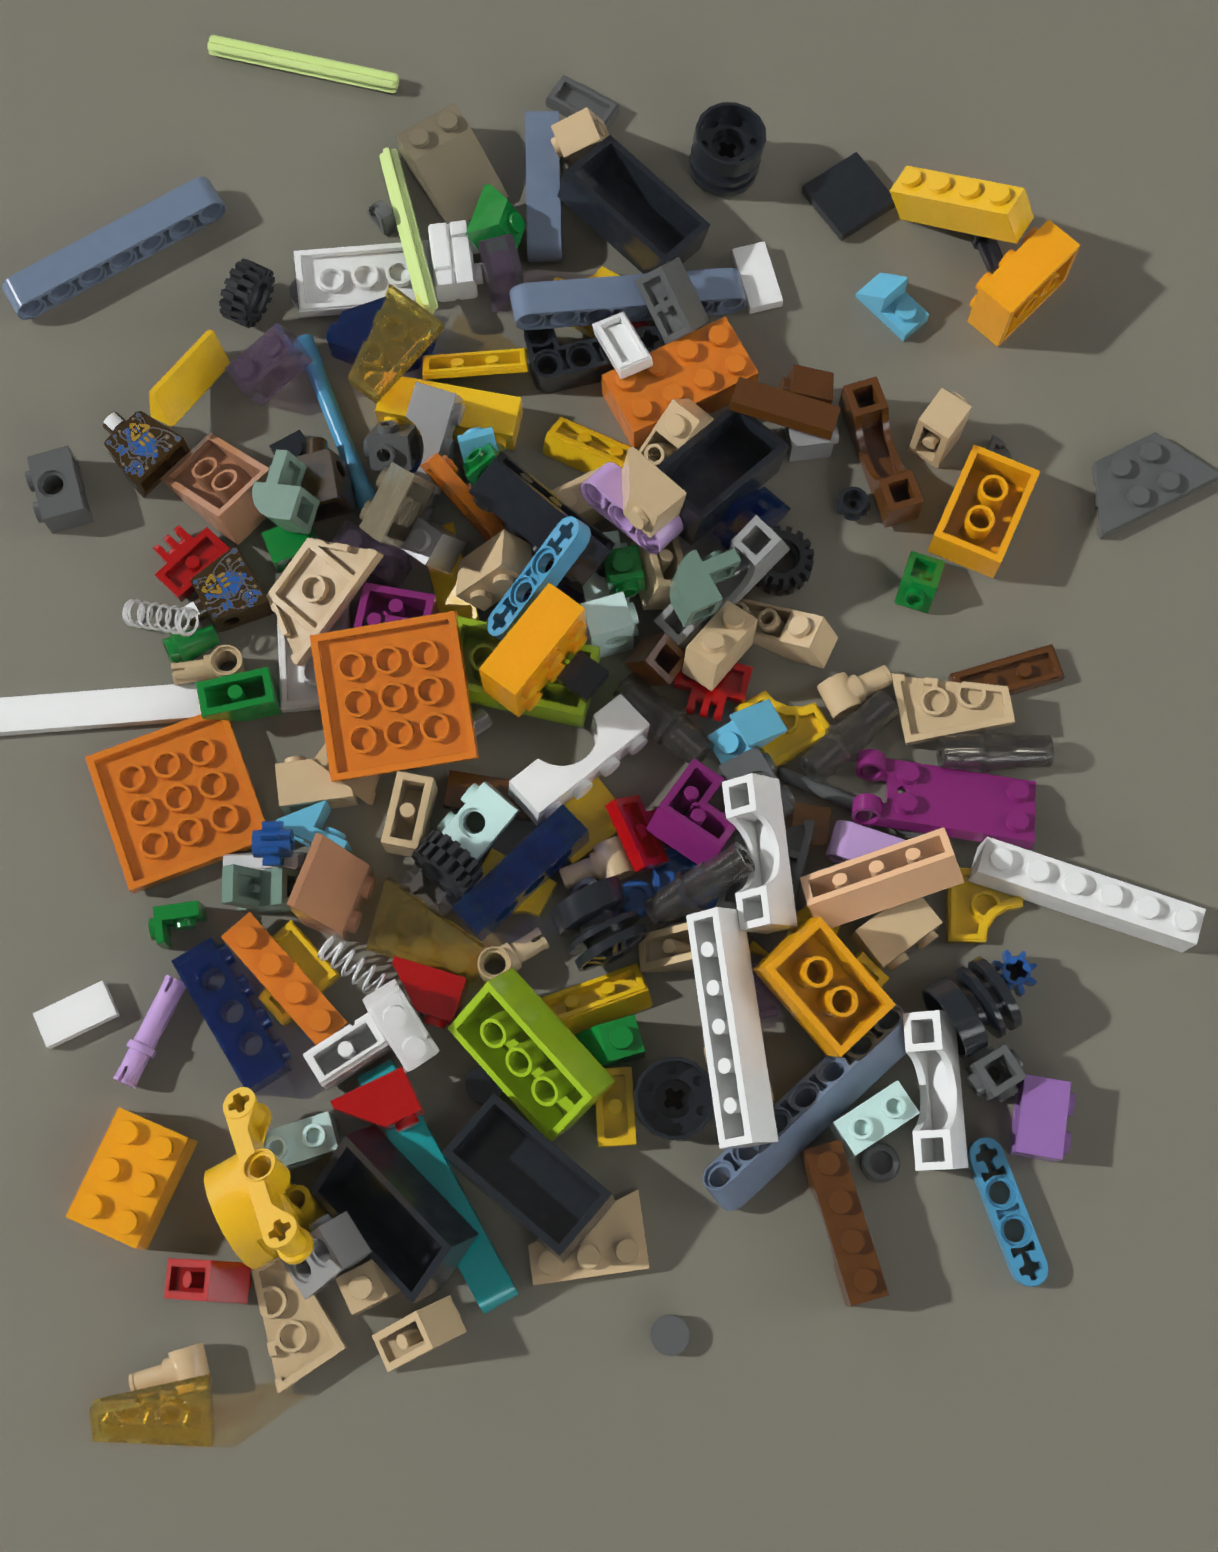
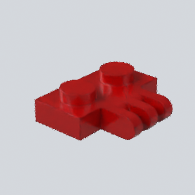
(187, 559)
(730, 688)
(630, 822)

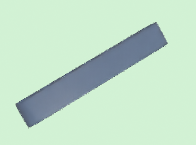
(113, 248)
(594, 299)
(807, 1112)

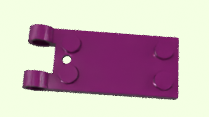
(935, 797)

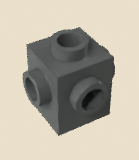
(390, 444)
(1009, 1071)

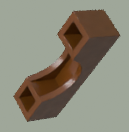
(869, 427)
(845, 1223)

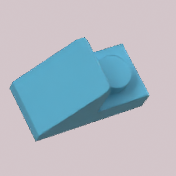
(892, 305)
(748, 728)
(310, 821)

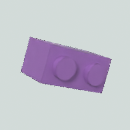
(1041, 1119)

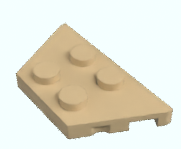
(318, 590)

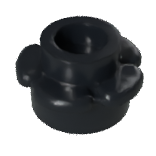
(855, 495)

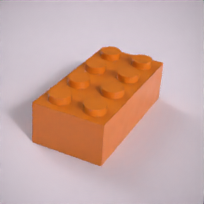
(692, 367)

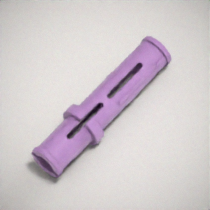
(150, 1031)

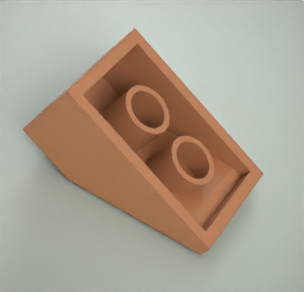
(219, 485)
(331, 889)

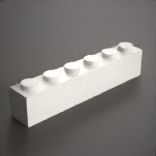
(1087, 895)
(731, 1029)

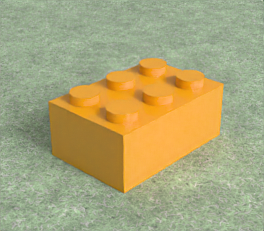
(1022, 282)
(983, 511)
(534, 650)
(824, 986)
(131, 1179)

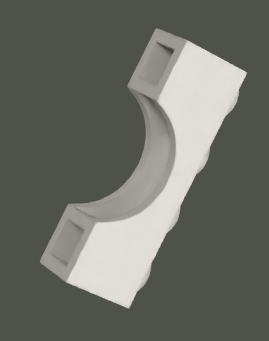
(545, 787)
(756, 810)
(940, 1129)

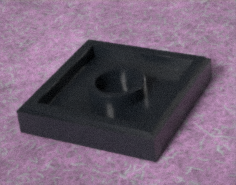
(848, 196)

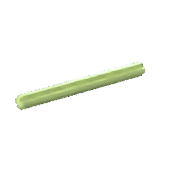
(303, 64)
(408, 230)

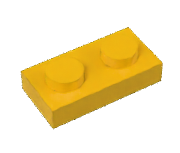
(616, 1111)

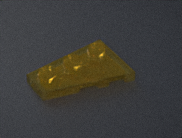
(396, 341)
(415, 932)
(157, 1415)

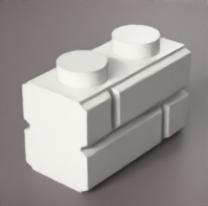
(453, 261)
(400, 1025)
(347, 1052)

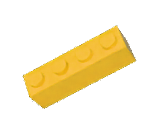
(962, 204)
(481, 410)

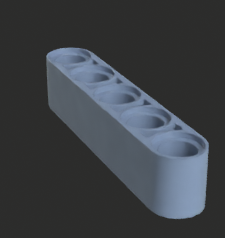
(542, 188)

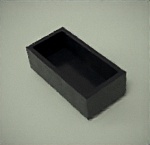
(632, 207)
(720, 466)
(528, 1177)
(398, 1212)

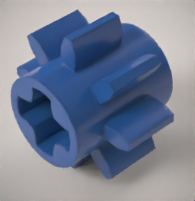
(272, 843)
(1023, 971)

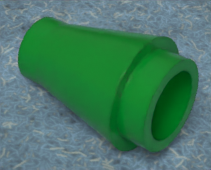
(188, 648)

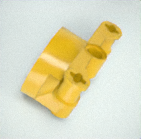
(253, 1191)

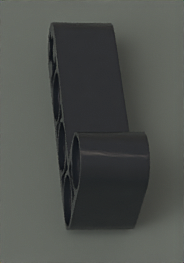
(563, 359)

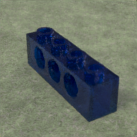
(521, 872)
(195, 970)

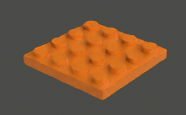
(394, 696)
(176, 800)

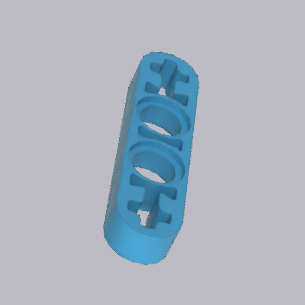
(534, 575)
(1012, 1209)

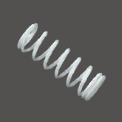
(141, 615)
(347, 958)

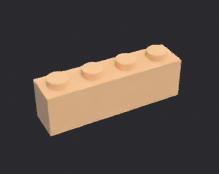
(882, 879)

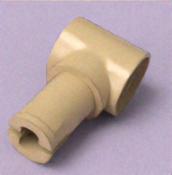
(208, 667)
(846, 694)
(606, 861)
(513, 953)
(180, 1365)

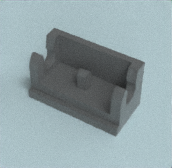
(672, 300)

